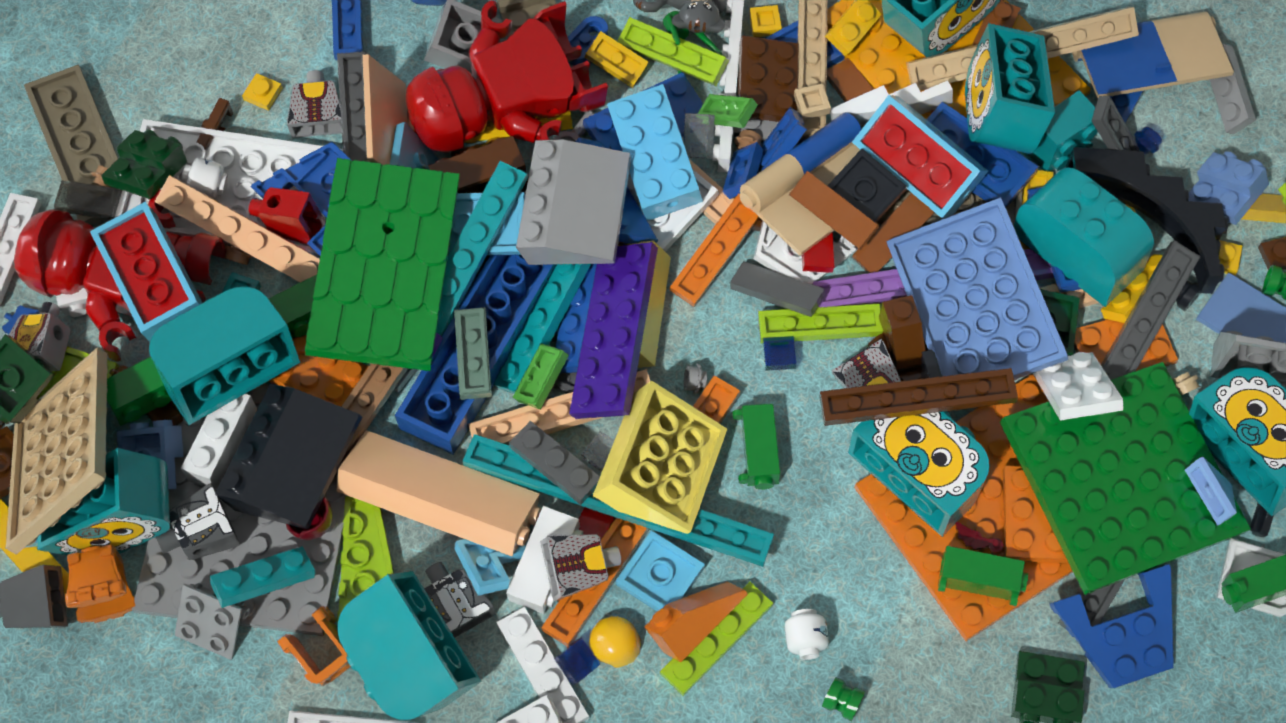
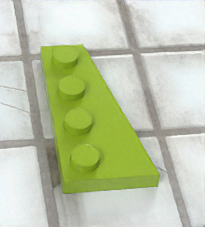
(365, 550)

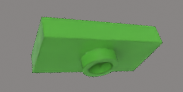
(729, 110)
(540, 376)

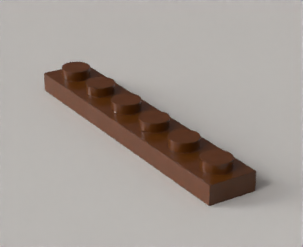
(918, 396)

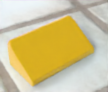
(1268, 209)

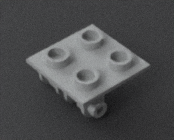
(206, 622)

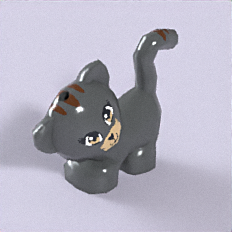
(694, 15)

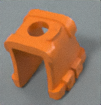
(98, 584)
(292, 645)

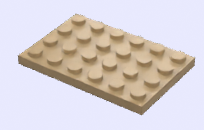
(58, 452)

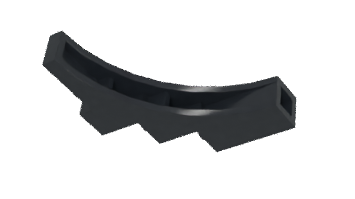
(1162, 200)

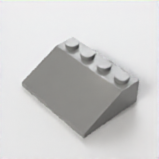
(573, 204)
(1238, 351)

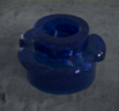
(1148, 140)

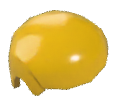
(615, 641)

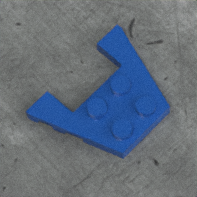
(310, 175)
(1130, 644)

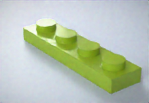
(662, 48)
(825, 324)
(719, 641)

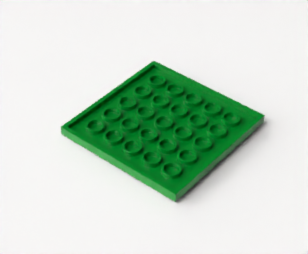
(1120, 480)

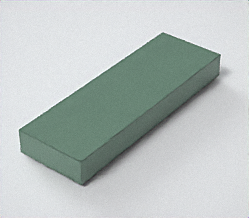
(472, 353)

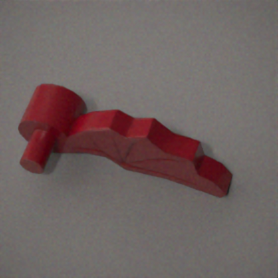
(976, 541)

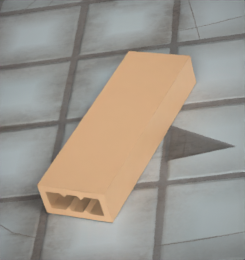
(439, 493)

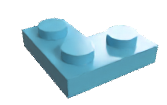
(485, 565)

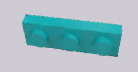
(262, 576)

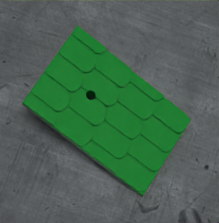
(382, 264)

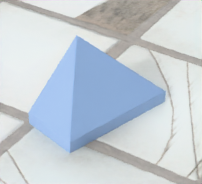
(1213, 490)

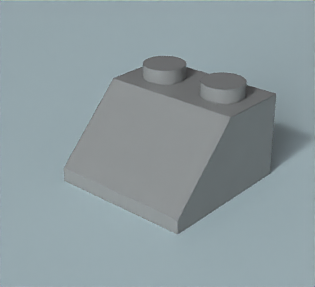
(454, 35)

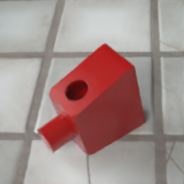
(288, 214)

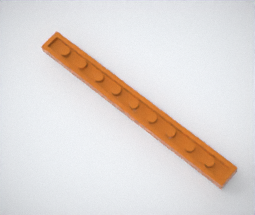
(574, 611)

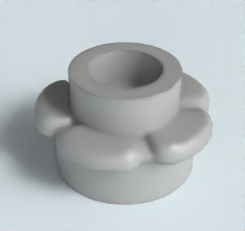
(694, 378)

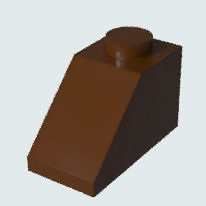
(903, 332)

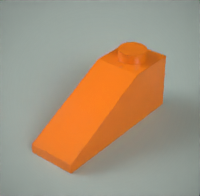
(688, 621)

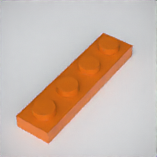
(714, 252)

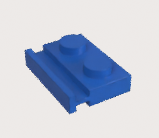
(782, 137)

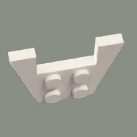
(781, 258)

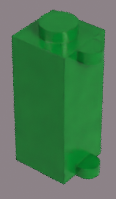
(759, 446)
(982, 574)
(1255, 584)

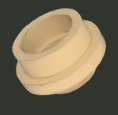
(1186, 383)

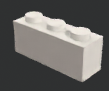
(218, 442)
(530, 582)

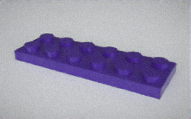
(614, 333)

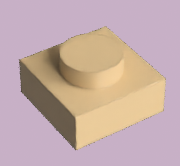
(812, 101)

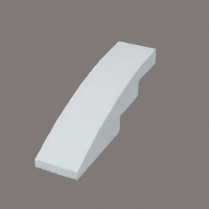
(867, 104)

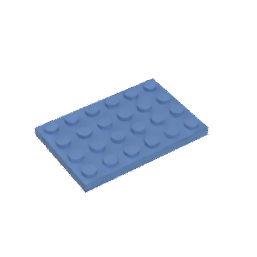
(977, 294)

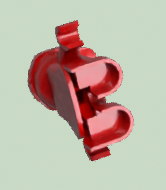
(507, 81)
(61, 258)

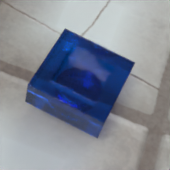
(779, 353)
(577, 661)

